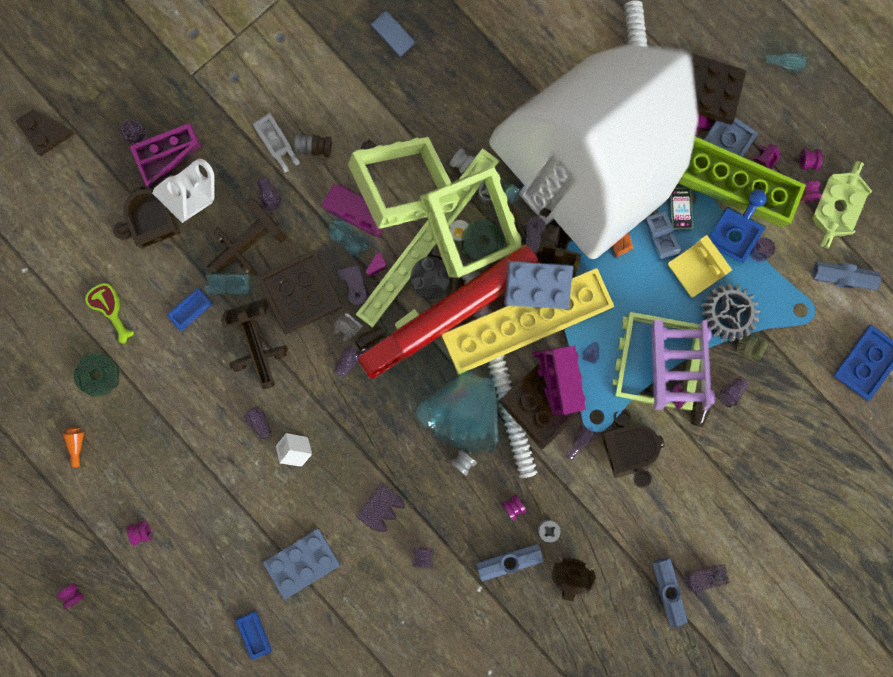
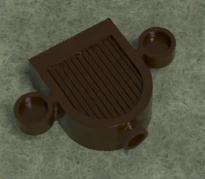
(146, 219)
(632, 449)

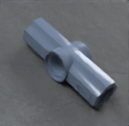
(846, 275)
(495, 566)
(672, 605)

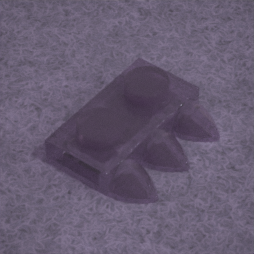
(380, 507)

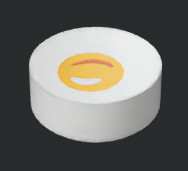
(457, 229)

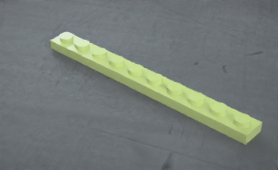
(419, 248)

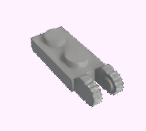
(275, 140)

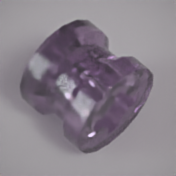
(130, 128)
(766, 246)
(423, 557)

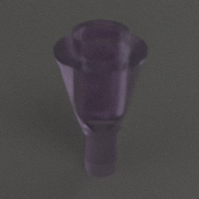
(582, 439)

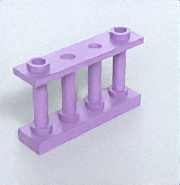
(663, 375)

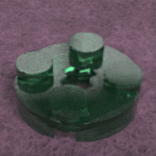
(473, 232)
(85, 369)

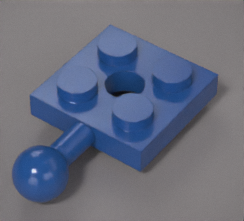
(734, 220)

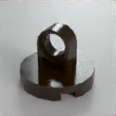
(573, 578)

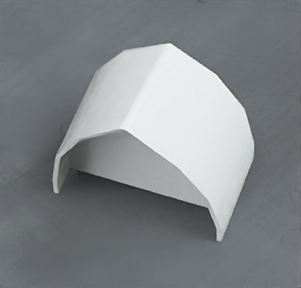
(604, 142)

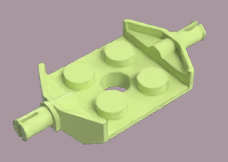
(849, 190)

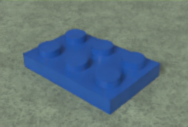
(867, 363)

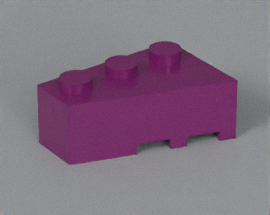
(164, 152)
(351, 209)
(562, 378)

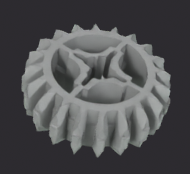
(732, 320)

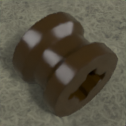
(321, 146)

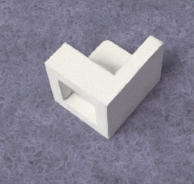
(293, 450)

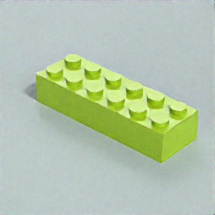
(733, 178)

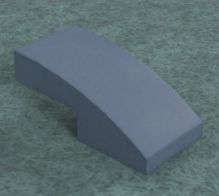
(392, 33)
(662, 235)

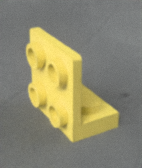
(699, 267)

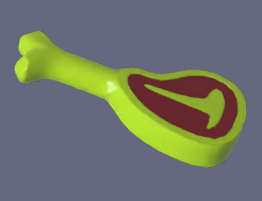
(106, 300)

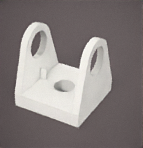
(189, 183)

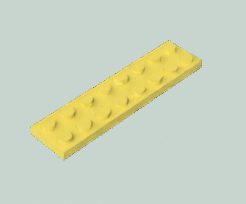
(519, 325)

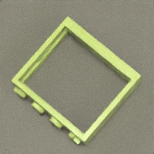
(407, 212)
(443, 235)
(691, 365)

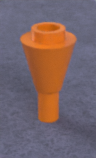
(73, 439)

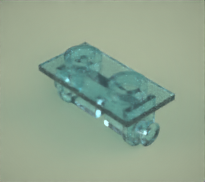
(340, 232)
(227, 283)

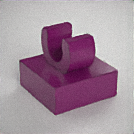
(769, 157)

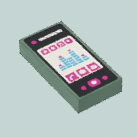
(681, 209)

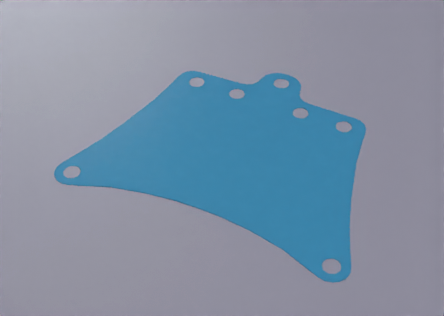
(647, 286)

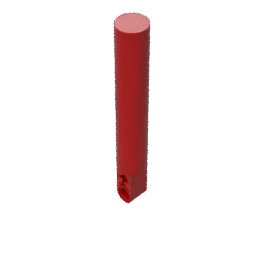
(442, 316)

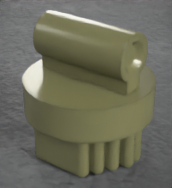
(751, 347)

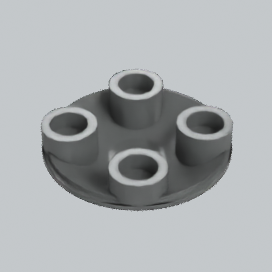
(429, 277)

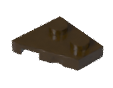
(42, 131)

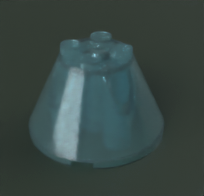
(463, 413)

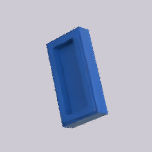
(189, 309)
(253, 635)

